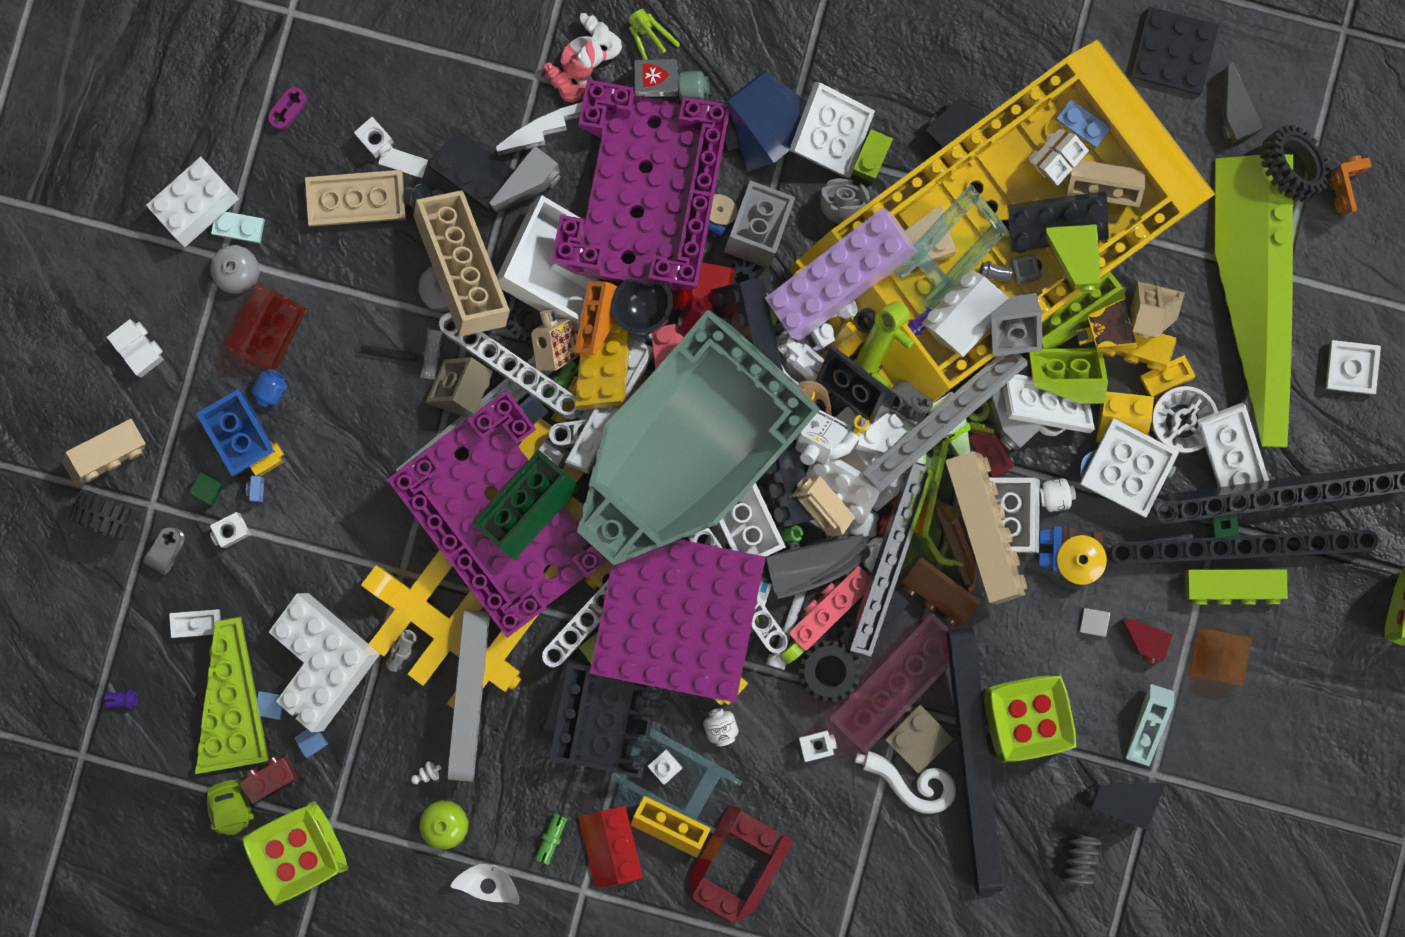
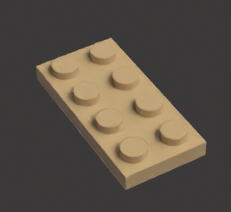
(355, 198)

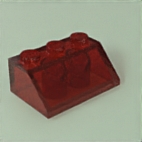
(265, 327)

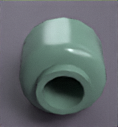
(692, 85)

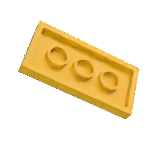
(604, 375)

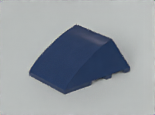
(765, 119)

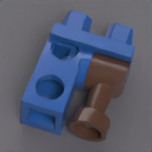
(1056, 537)

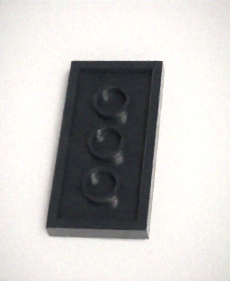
(1030, 219)

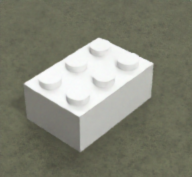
(192, 202)
(1021, 509)

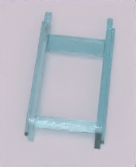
(942, 282)
(703, 789)

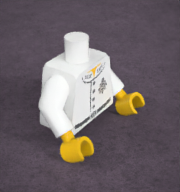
(827, 438)

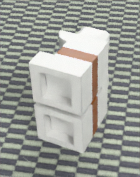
(1057, 155)

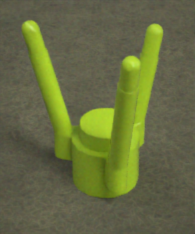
(641, 23)

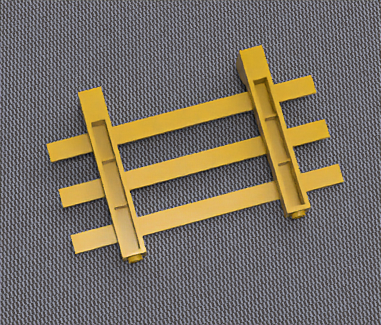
(413, 607)

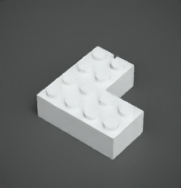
(529, 269)
(332, 660)

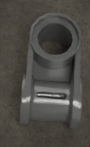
(909, 403)
(162, 553)

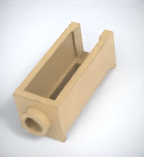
(823, 505)

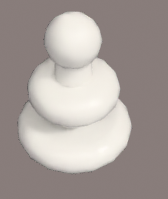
(425, 774)

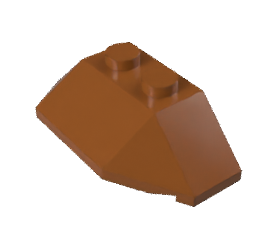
(958, 541)

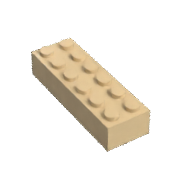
(461, 263)
(986, 528)

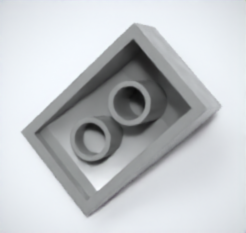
(529, 179)
(759, 224)
(1013, 432)

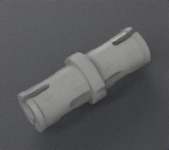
(401, 650)

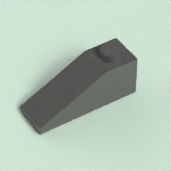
(1238, 111)

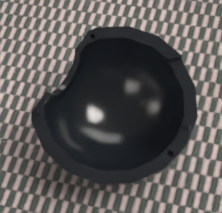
(642, 306)

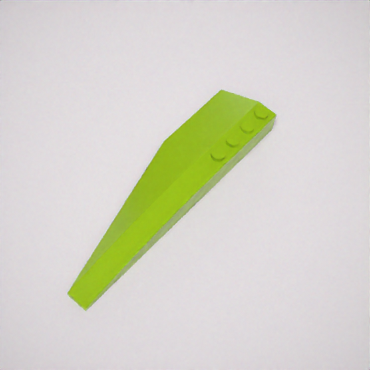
(1257, 275)

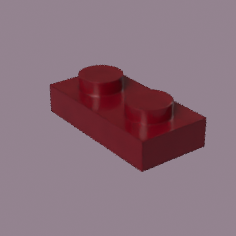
(990, 447)

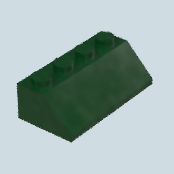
(526, 505)

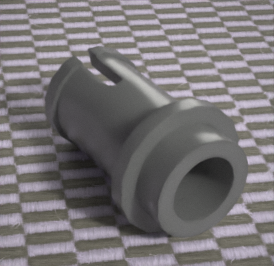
(995, 271)

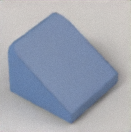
(268, 706)
(310, 742)

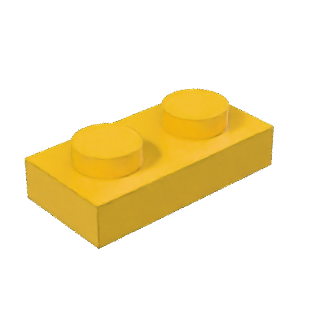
(1162, 381)

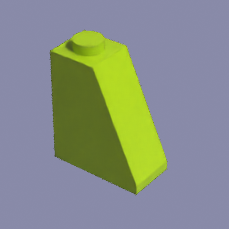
(1077, 254)

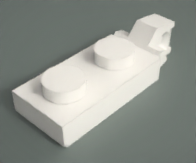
(802, 358)

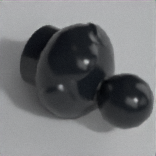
(418, 192)

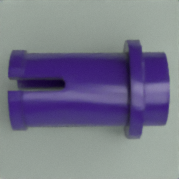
(916, 324)
(122, 699)

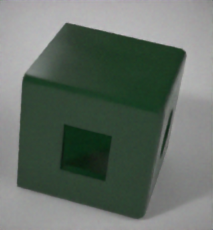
(206, 488)
(1232, 526)

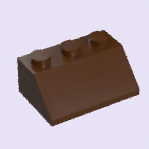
(939, 592)

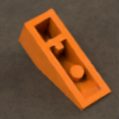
(595, 318)

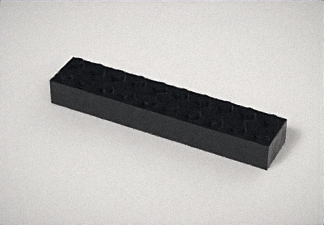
(748, 311)

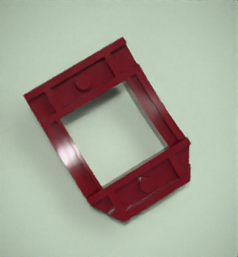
(753, 834)

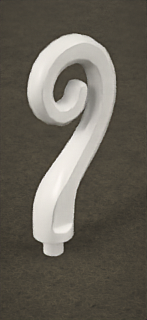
(880, 765)

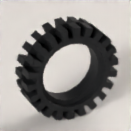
(1281, 171)

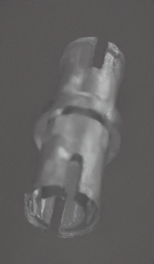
(431, 354)

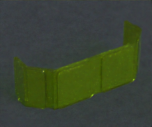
(928, 506)

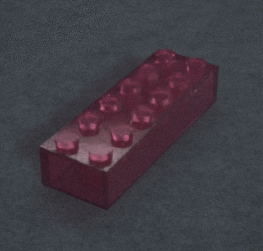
(894, 684)

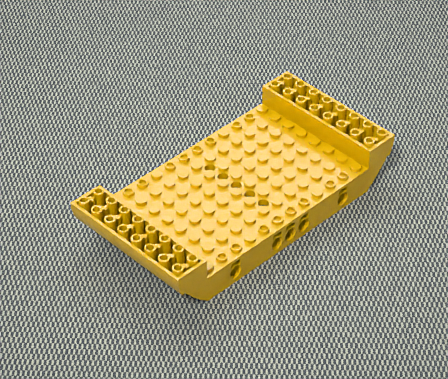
(998, 158)

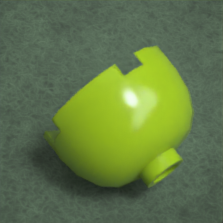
(443, 824)

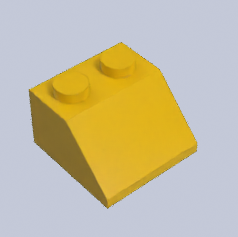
(1126, 408)

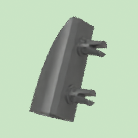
(815, 565)

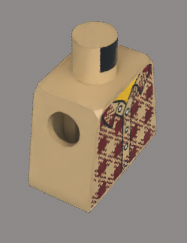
(553, 342)

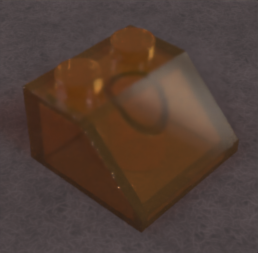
(1221, 657)

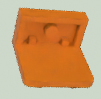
(1341, 183)

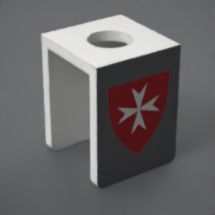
(656, 78)

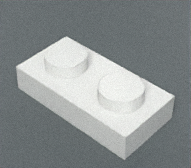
(193, 623)

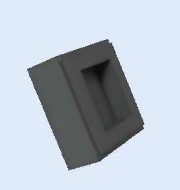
(1025, 269)

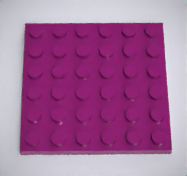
(679, 619)

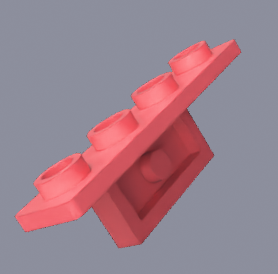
(832, 605)

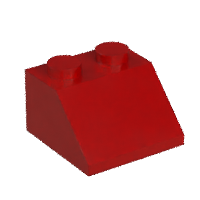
(709, 278)

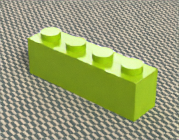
(1074, 315)
(1235, 585)

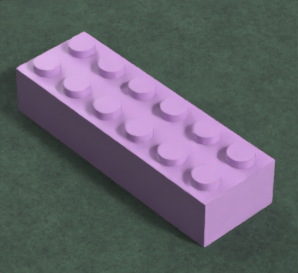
(841, 274)

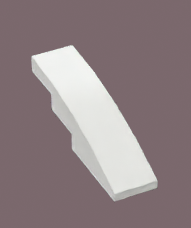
(534, 132)

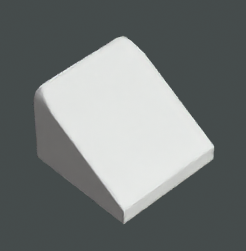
(1095, 622)

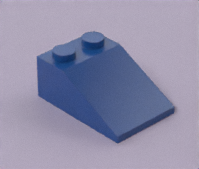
(236, 432)

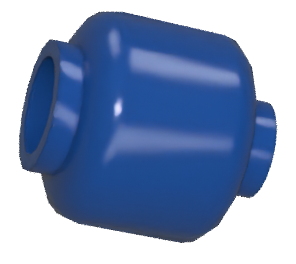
(269, 388)

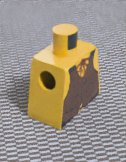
(1109, 329)

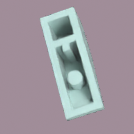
(1150, 724)

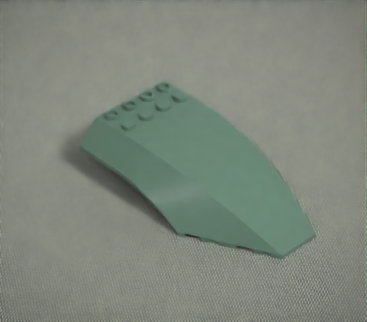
(690, 442)

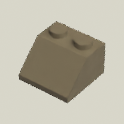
(460, 386)
(918, 738)

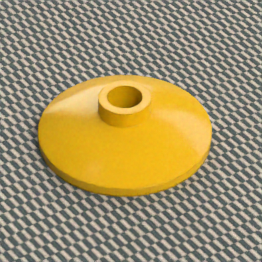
(1069, 562)

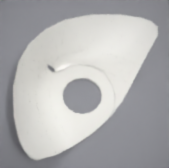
(470, 882)

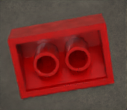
(610, 846)

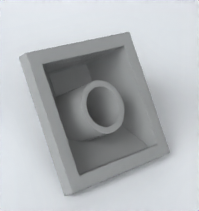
(1017, 326)

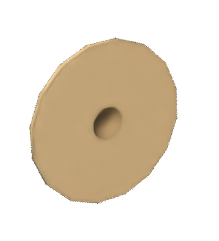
(723, 210)

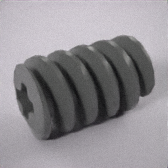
(1082, 860)

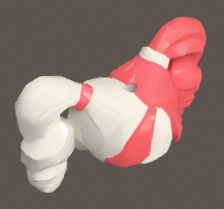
(581, 57)

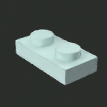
(238, 227)

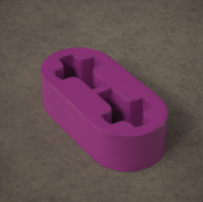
(283, 104)

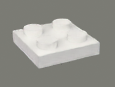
(1353, 367)

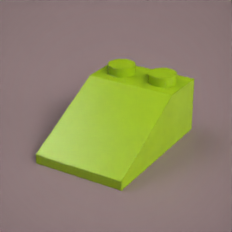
(1070, 373)

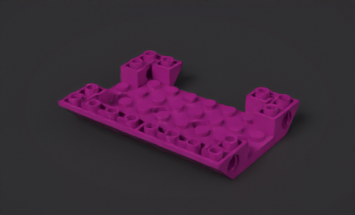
(673, 196)
(450, 496)

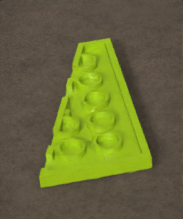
(231, 715)

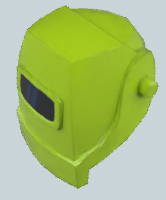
(228, 807)

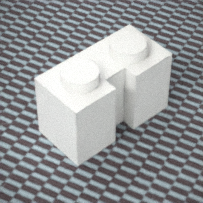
(136, 348)

